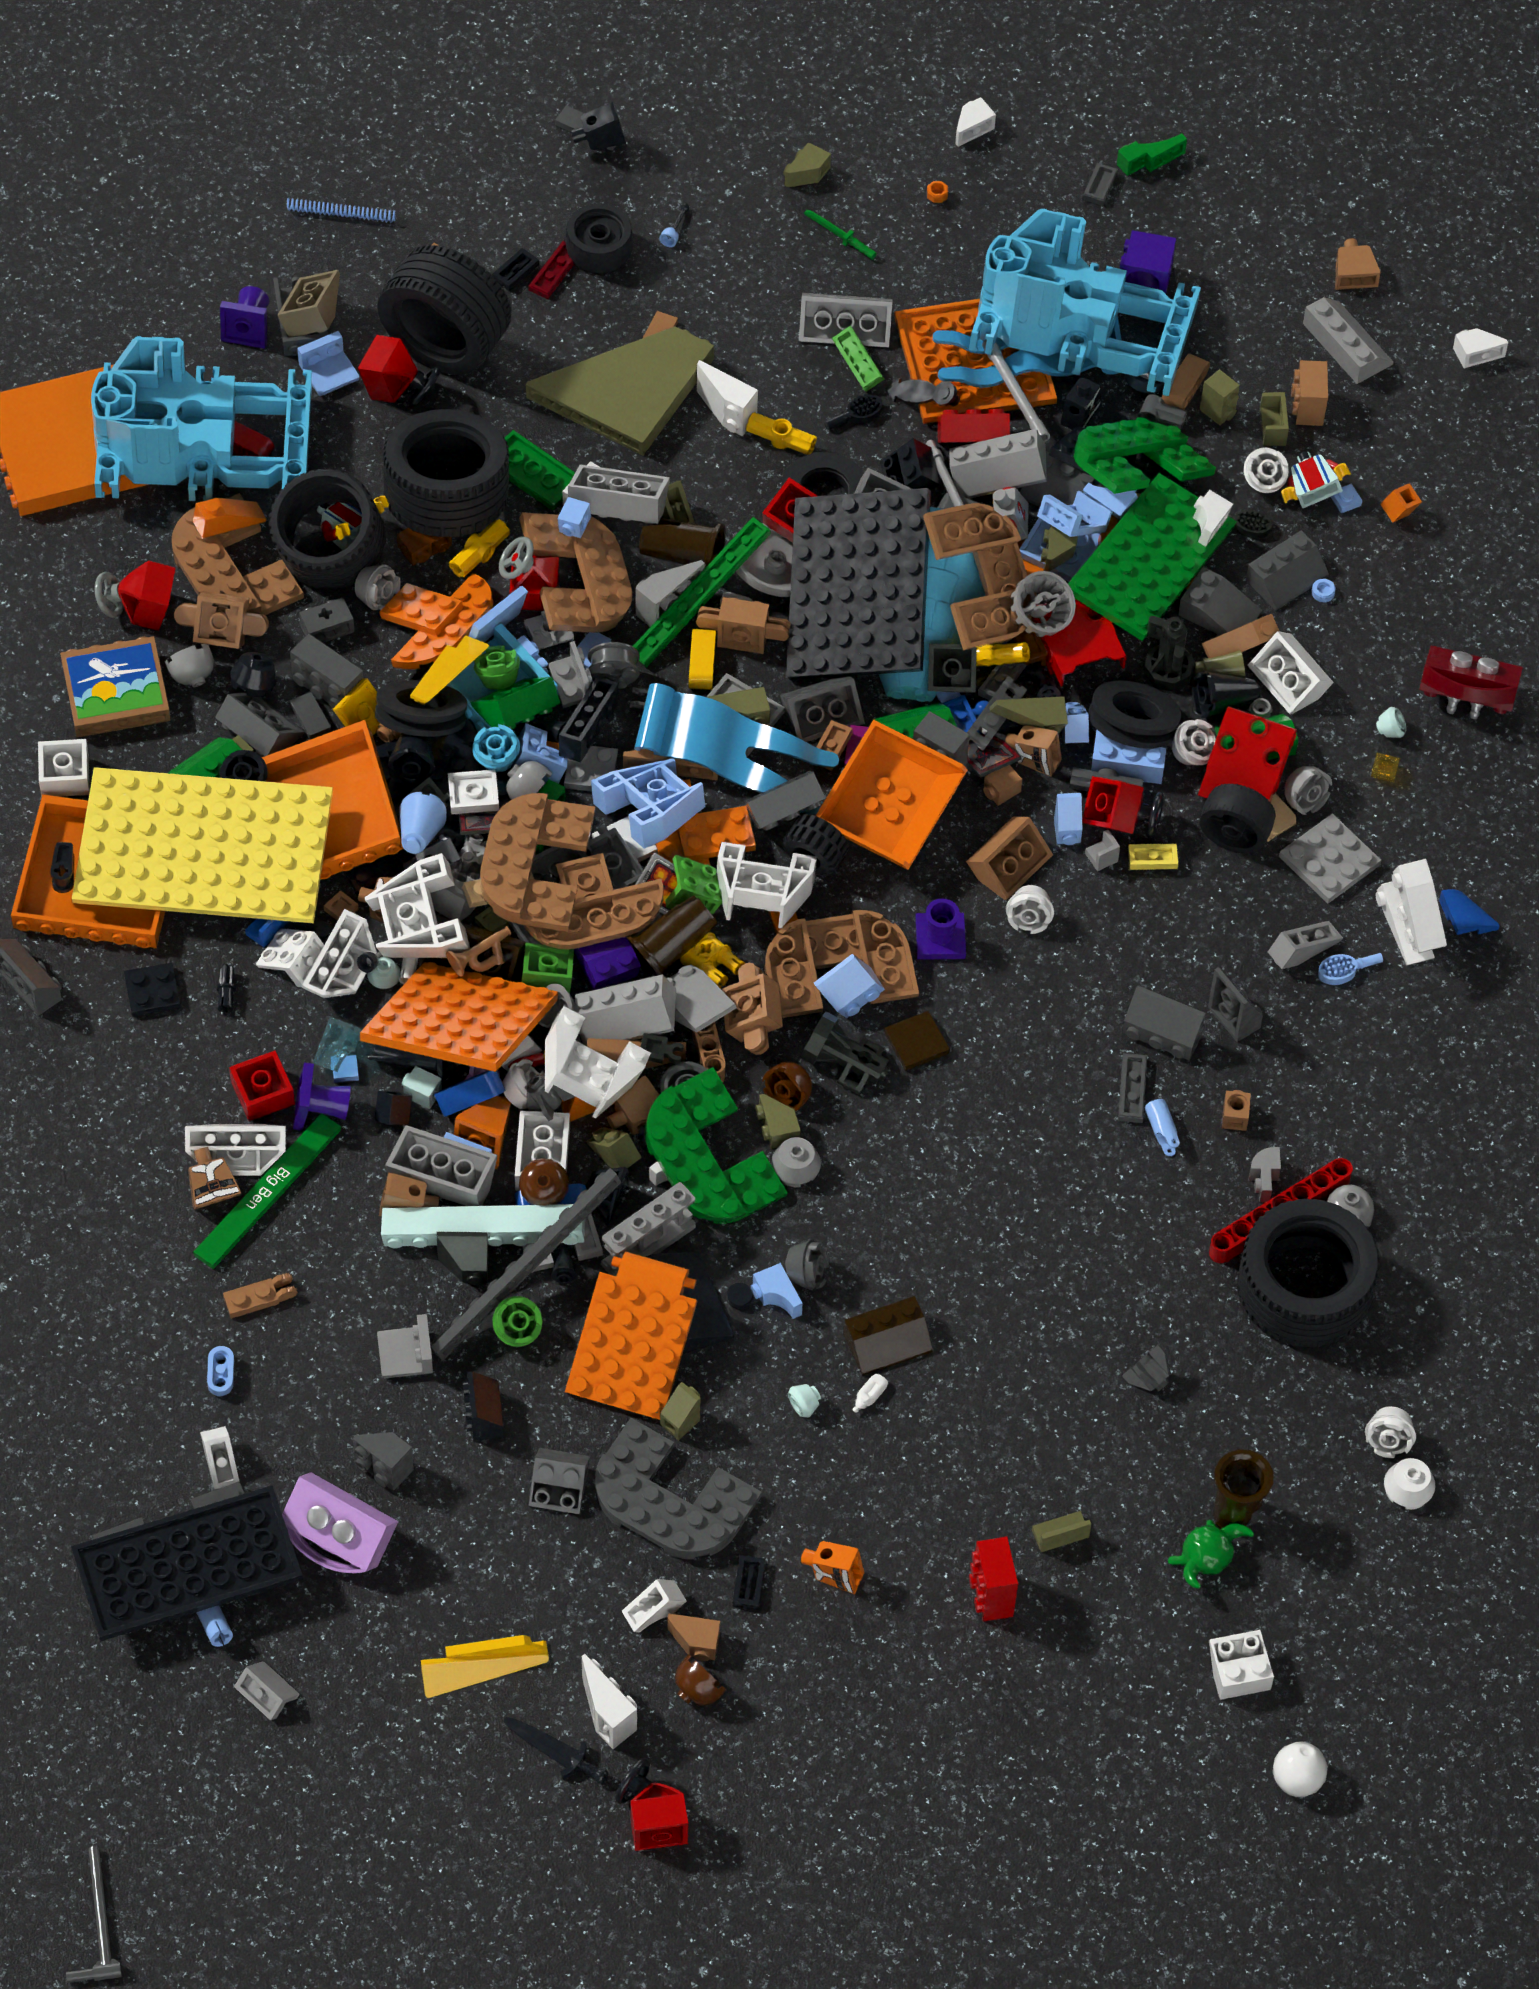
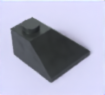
(951, 668)
(464, 1255)

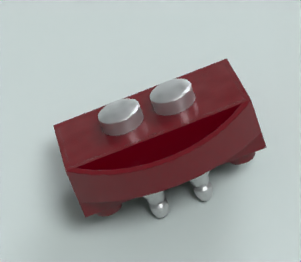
(1470, 679)

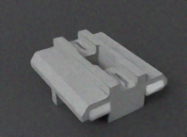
(538, 632)

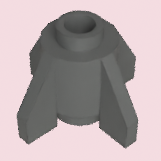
(542, 1101)
(1150, 1370)

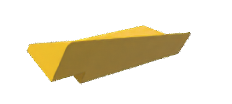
(447, 667)
(480, 1662)

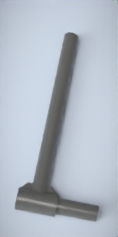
(107, 1967)

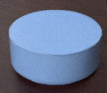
(1323, 590)

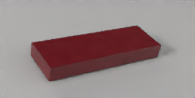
(552, 272)

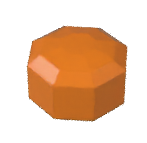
(937, 191)

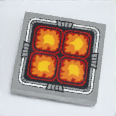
(660, 868)

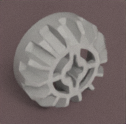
(1053, 592)

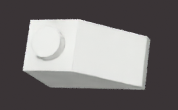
(974, 121)
(1478, 347)
(219, 1457)

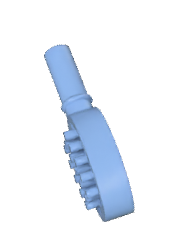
(1342, 967)

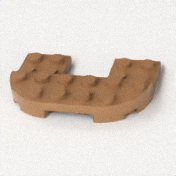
(999, 564)
(212, 569)
(602, 569)
(511, 853)
(827, 942)

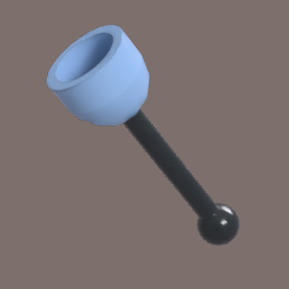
(673, 236)

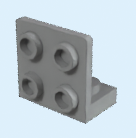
(571, 677)
(406, 1350)

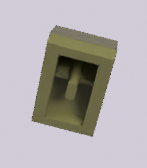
(677, 504)

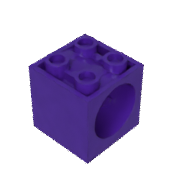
(1148, 259)

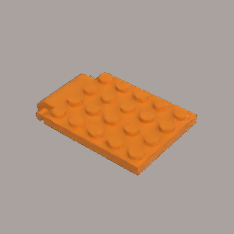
(634, 1335)

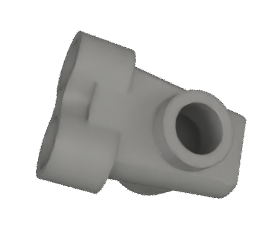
(473, 849)

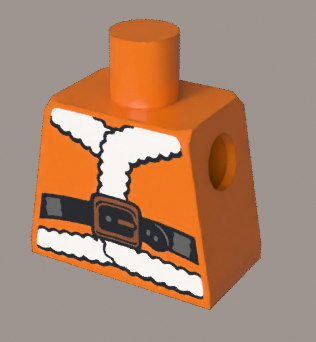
(835, 1565)

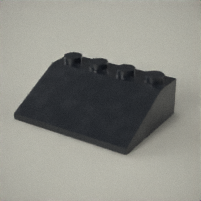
(709, 1319)

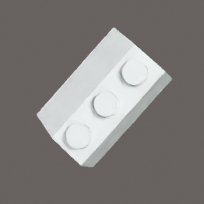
(1290, 672)

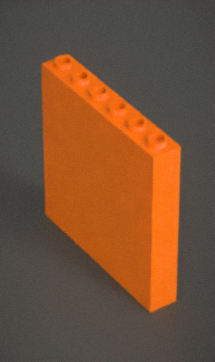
(50, 443)
(362, 810)
(47, 911)

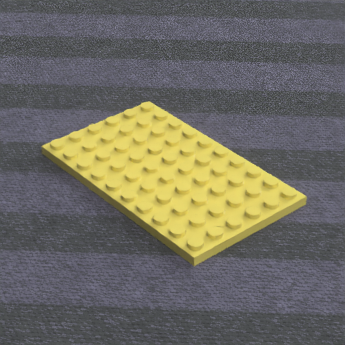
(203, 845)

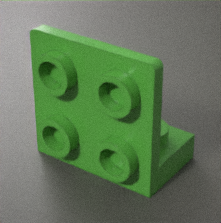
(697, 881)

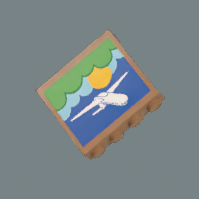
(115, 686)

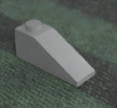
(1303, 943)

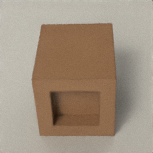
(1234, 1118)

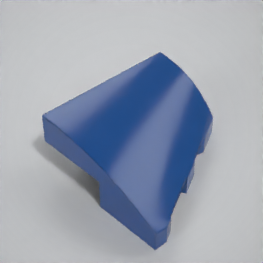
(1465, 914)

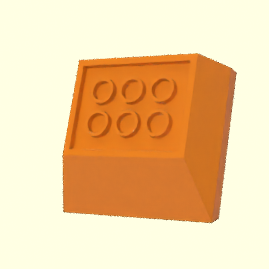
(891, 794)

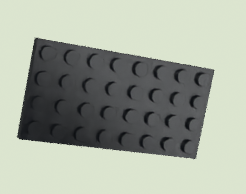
(186, 1563)

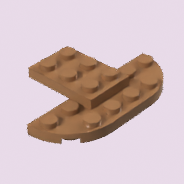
(599, 910)

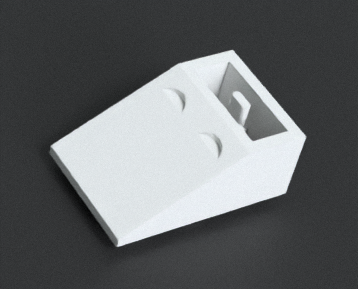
(611, 1711)

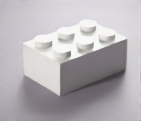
(541, 1139)

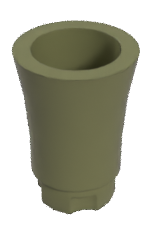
(1226, 664)

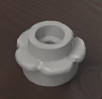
(1263, 704)

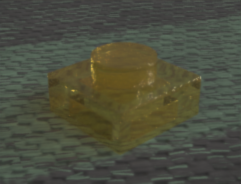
(1385, 767)

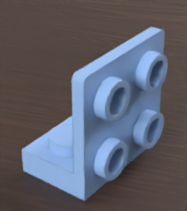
(328, 363)

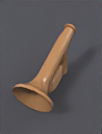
(459, 960)

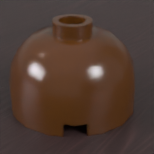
(788, 1084)
(544, 1182)
(697, 1683)

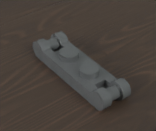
(989, 722)

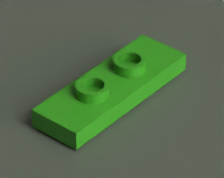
(858, 358)

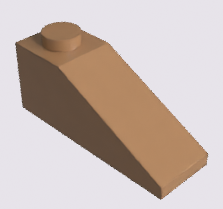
(1242, 637)

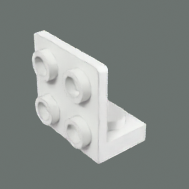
(293, 953)

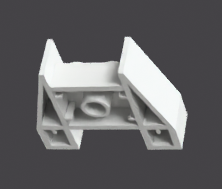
(763, 884)
(1413, 911)
(411, 915)
(584, 1070)

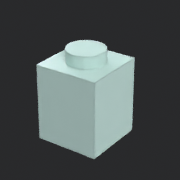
(422, 1086)

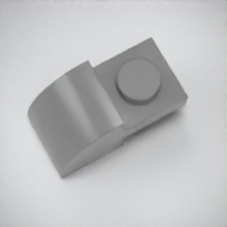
(1264, 1170)

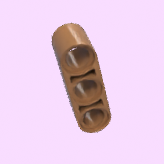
(1187, 381)
(714, 1058)

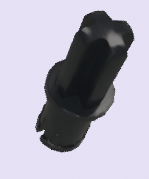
(226, 988)

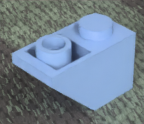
(1078, 724)

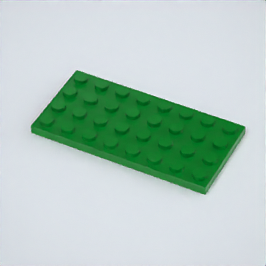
(1146, 558)

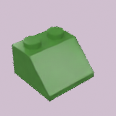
(547, 966)

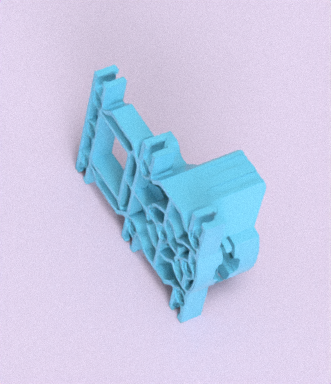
(1050, 302)
(168, 426)

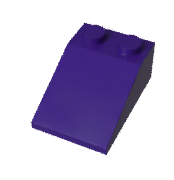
(608, 962)

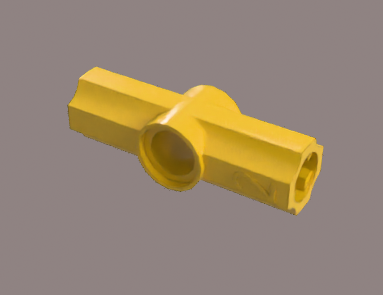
(781, 433)
(479, 548)

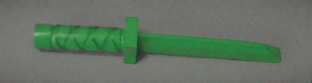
(848, 237)

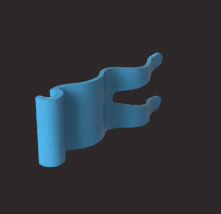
(1018, 362)
(717, 738)

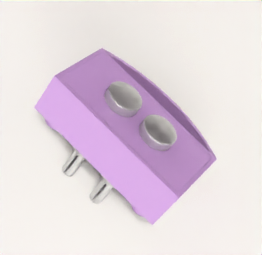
(336, 1524)

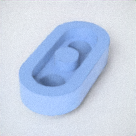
(220, 1372)

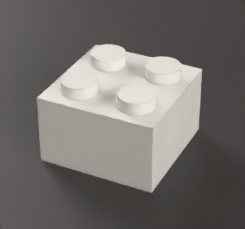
(64, 767)

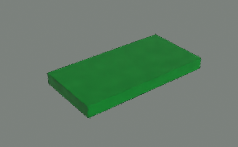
(536, 471)

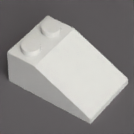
(726, 397)

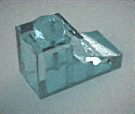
(336, 1043)

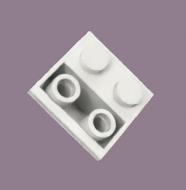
(1240, 1664)

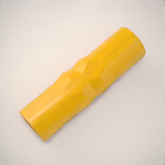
(1002, 654)

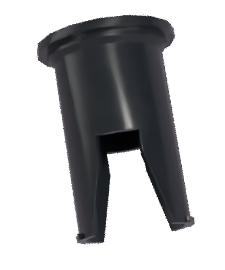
(410, 1059)

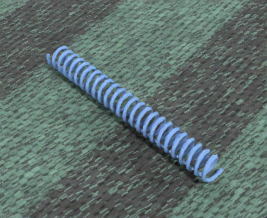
(340, 211)

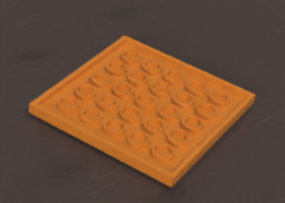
(927, 357)
(459, 1018)

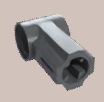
(1156, 411)

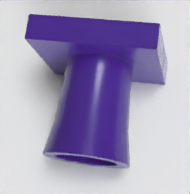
(247, 320)
(940, 931)
(318, 1098)

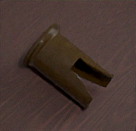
(682, 541)
(673, 934)
(1246, 1475)

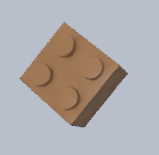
(1310, 392)

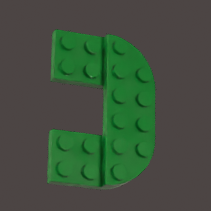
(1102, 449)
(685, 1158)

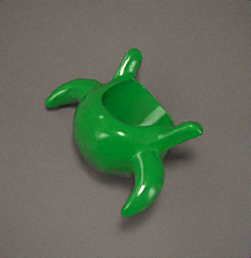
(1208, 1550)

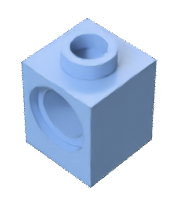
(574, 517)

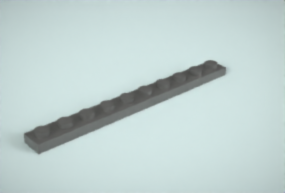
(520, 1269)

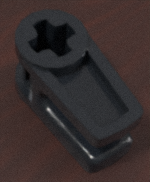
(63, 867)

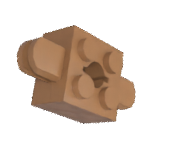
(221, 619)
(743, 624)
(749, 1020)

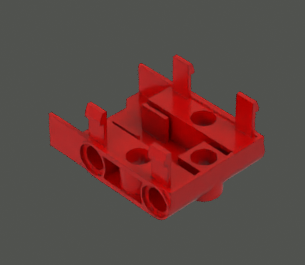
(1081, 642)
(1248, 758)

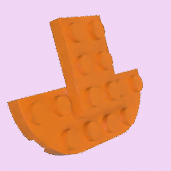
(437, 618)
(704, 832)

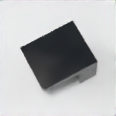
(393, 1107)

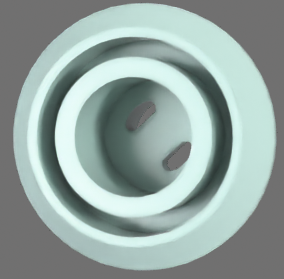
(1391, 723)
(385, 974)
(804, 1399)

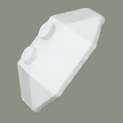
(336, 966)
(245, 1147)

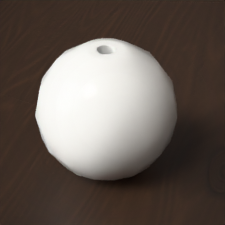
(1300, 1769)

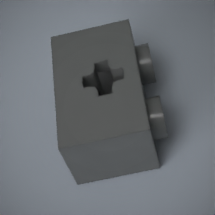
(327, 620)

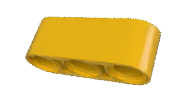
(702, 659)

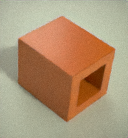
(1401, 502)

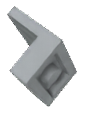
(265, 1689)

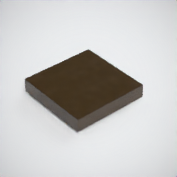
(916, 1040)

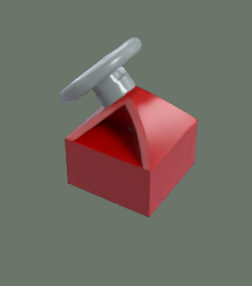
(529, 571)
(142, 593)

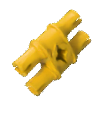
(709, 954)

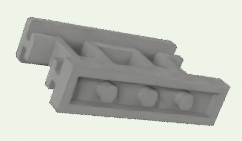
(651, 1227)

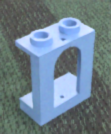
(1068, 517)

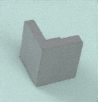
(1104, 853)

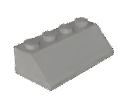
(828, 315)
(1345, 339)
(998, 463)
(620, 493)
(627, 1010)
(447, 1166)

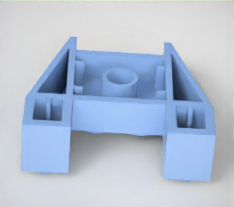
(656, 792)

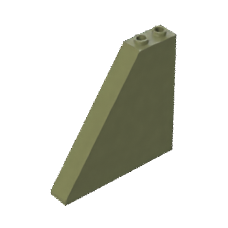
(629, 389)

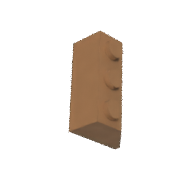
(1010, 857)

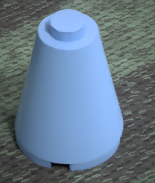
(420, 820)

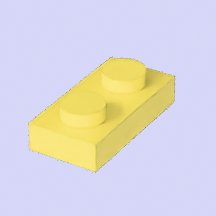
(1152, 856)

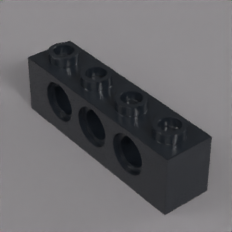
(588, 719)

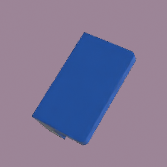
(263, 930)

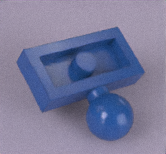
(962, 712)

